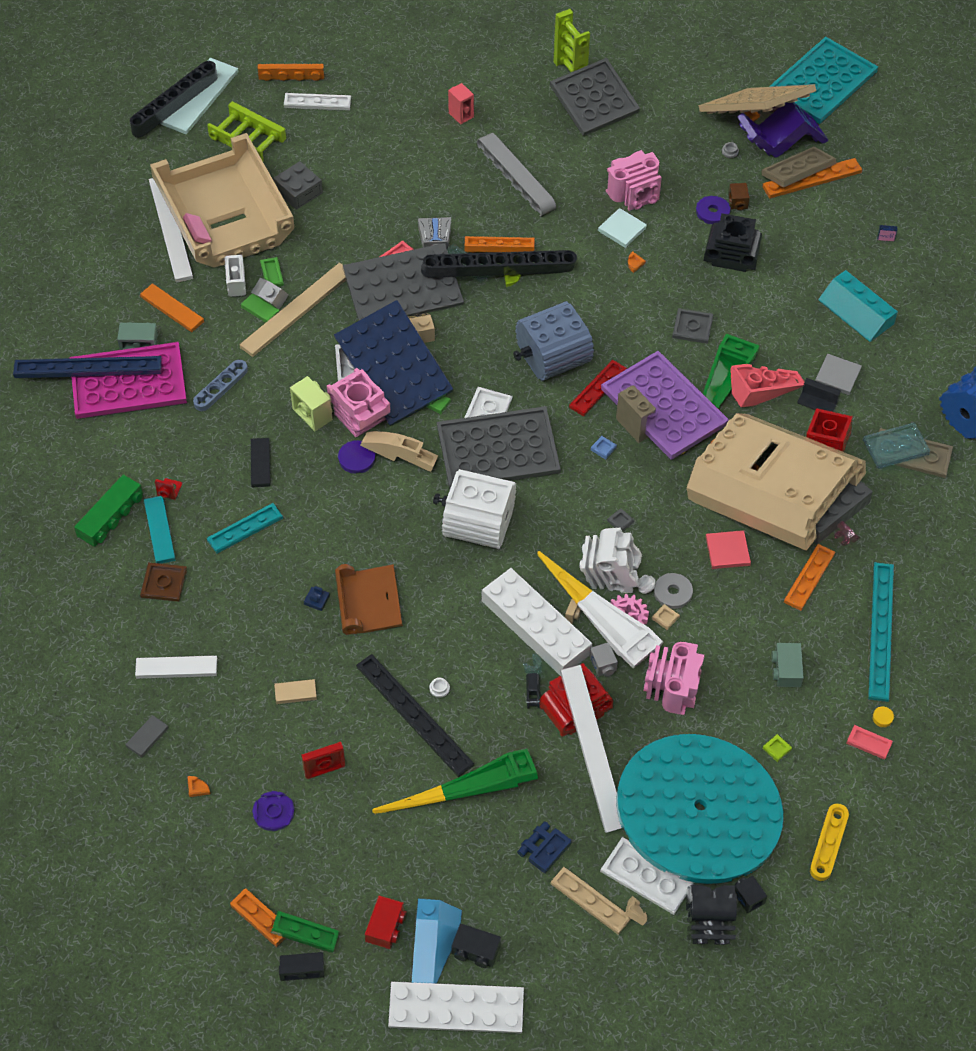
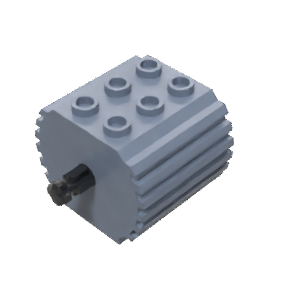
(553, 341)

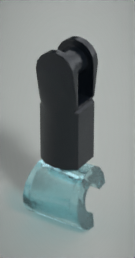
(533, 681)

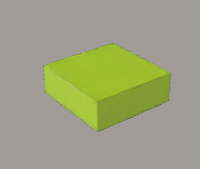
(777, 748)

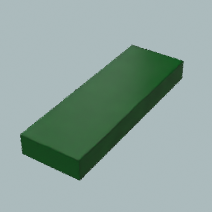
(304, 931)

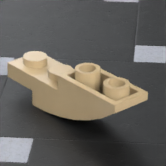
(396, 445)

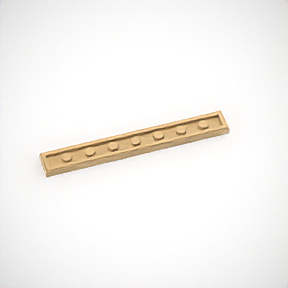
(294, 311)

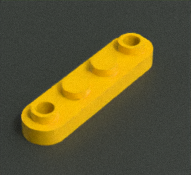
(829, 842)

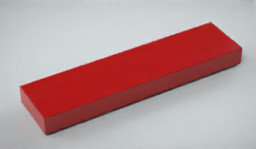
(592, 393)

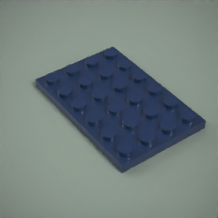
(395, 360)

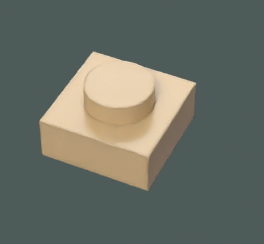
(573, 612)

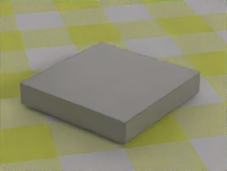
(838, 373)

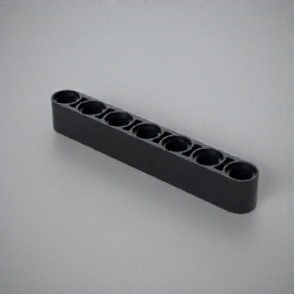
(173, 99)

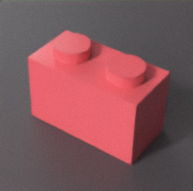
(461, 103)

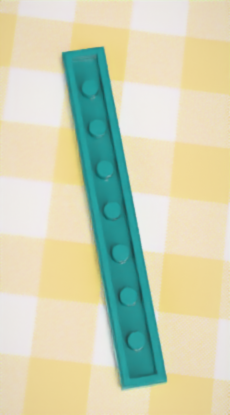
(881, 632)

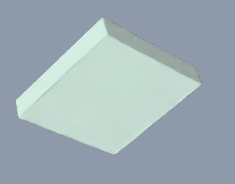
(622, 227)

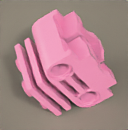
(634, 180)
(358, 402)
(676, 677)

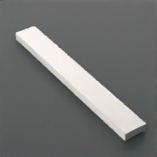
(172, 237)
(591, 746)

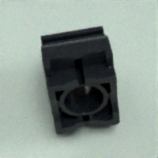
(733, 243)
(711, 913)

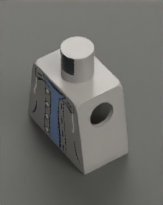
(434, 231)

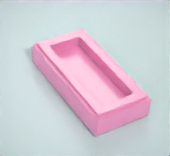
(197, 228)

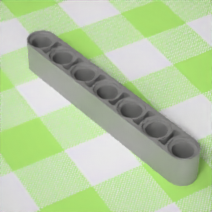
(516, 173)

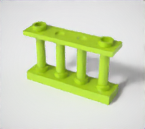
(563, 42)
(248, 119)

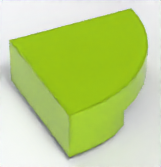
(511, 279)

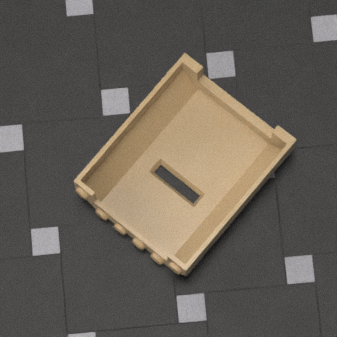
(221, 190)
(786, 491)

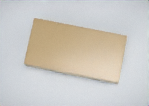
(295, 691)

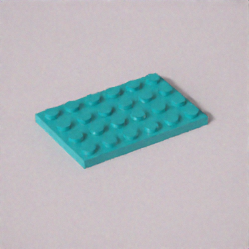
(835, 75)

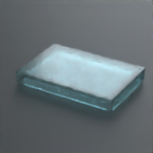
(896, 445)

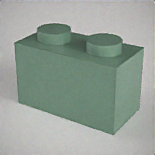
(137, 335)
(788, 665)

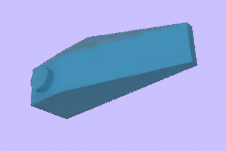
(434, 936)

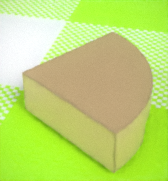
(635, 912)

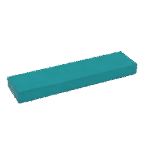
(244, 528)
(159, 530)

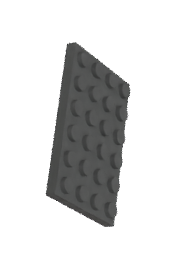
(399, 277)
(500, 445)

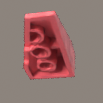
(758, 385)

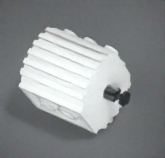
(477, 508)

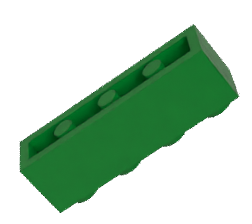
(109, 510)

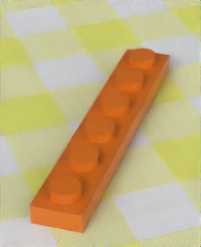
(832, 173)

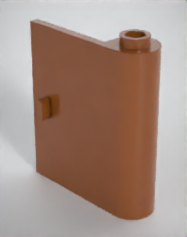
(365, 601)

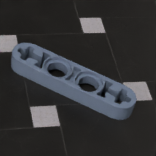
(218, 384)

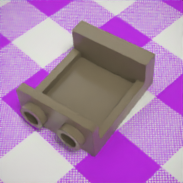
(633, 412)

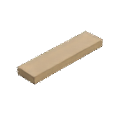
(590, 900)

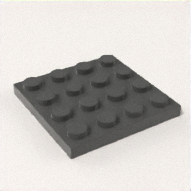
(594, 96)

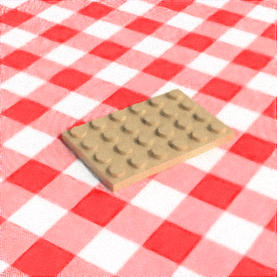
(757, 99)

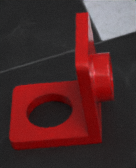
(166, 488)

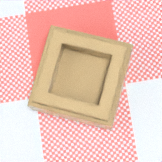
(665, 617)

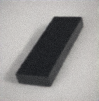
(260, 462)

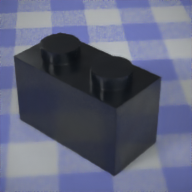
(475, 946)

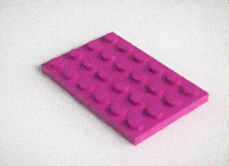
(131, 392)

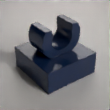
(316, 598)

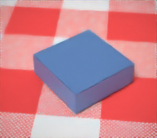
(603, 447)

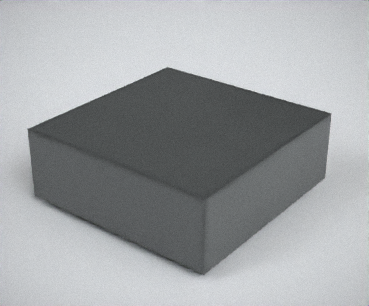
(620, 520)

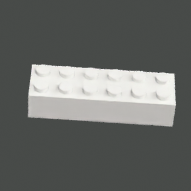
(536, 621)

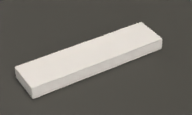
(317, 101)
(176, 667)

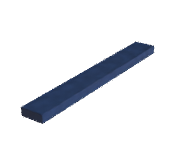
(87, 367)

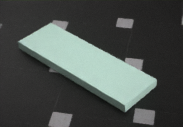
(191, 112)

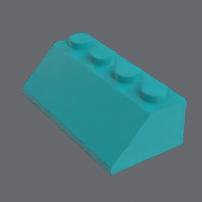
(858, 306)

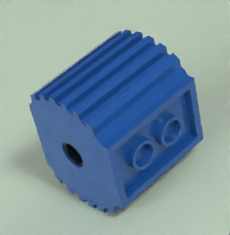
(960, 405)

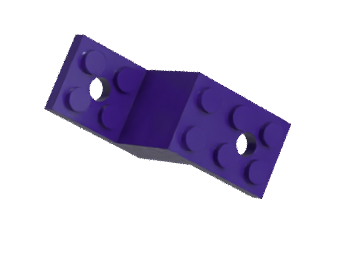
(782, 129)

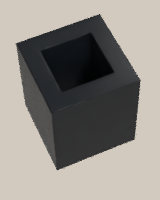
(750, 893)

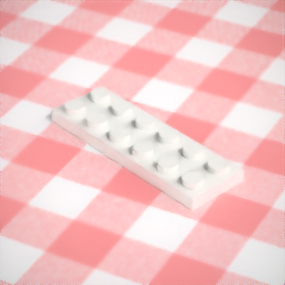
(456, 1007)

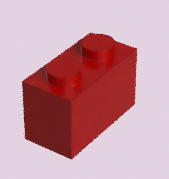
(385, 922)

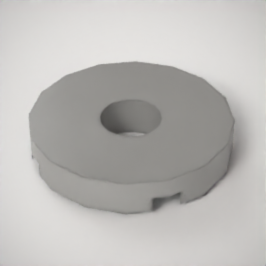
(676, 581)

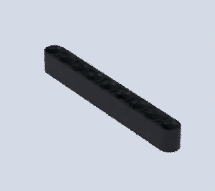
(506, 266)

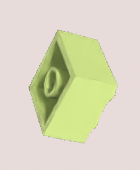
(311, 403)

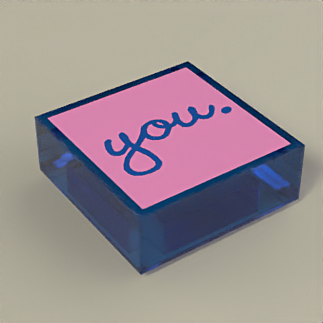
(887, 233)

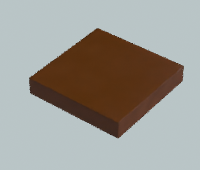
(163, 582)

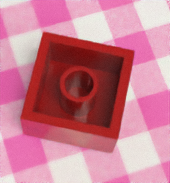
(830, 429)

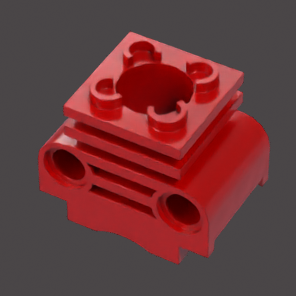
(557, 707)

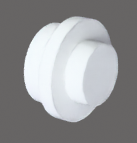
(646, 584)
(439, 687)

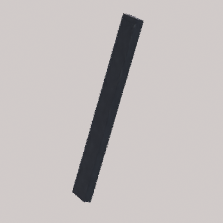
(415, 715)

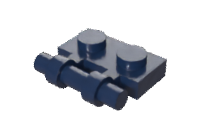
(548, 851)

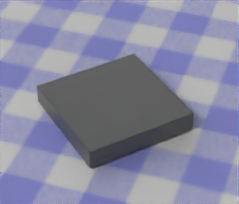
(692, 325)

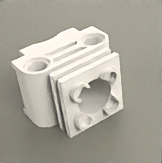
(611, 560)

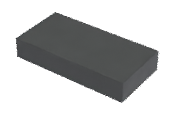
(147, 736)

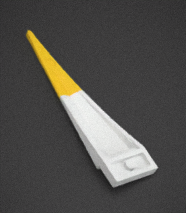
(622, 632)

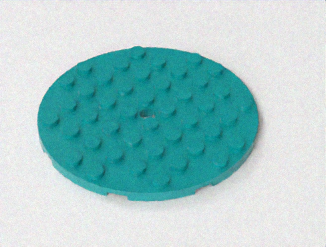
(705, 845)

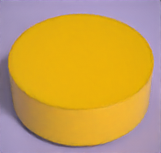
(883, 716)

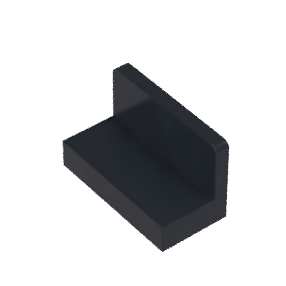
(818, 396)
(301, 966)

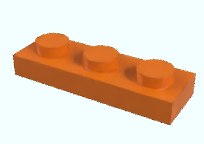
(256, 914)

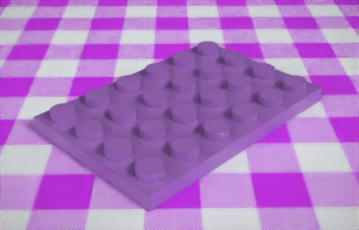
(681, 413)

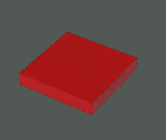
(323, 760)

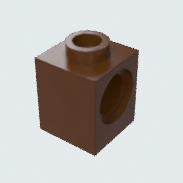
(738, 196)

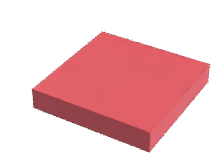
(728, 549)

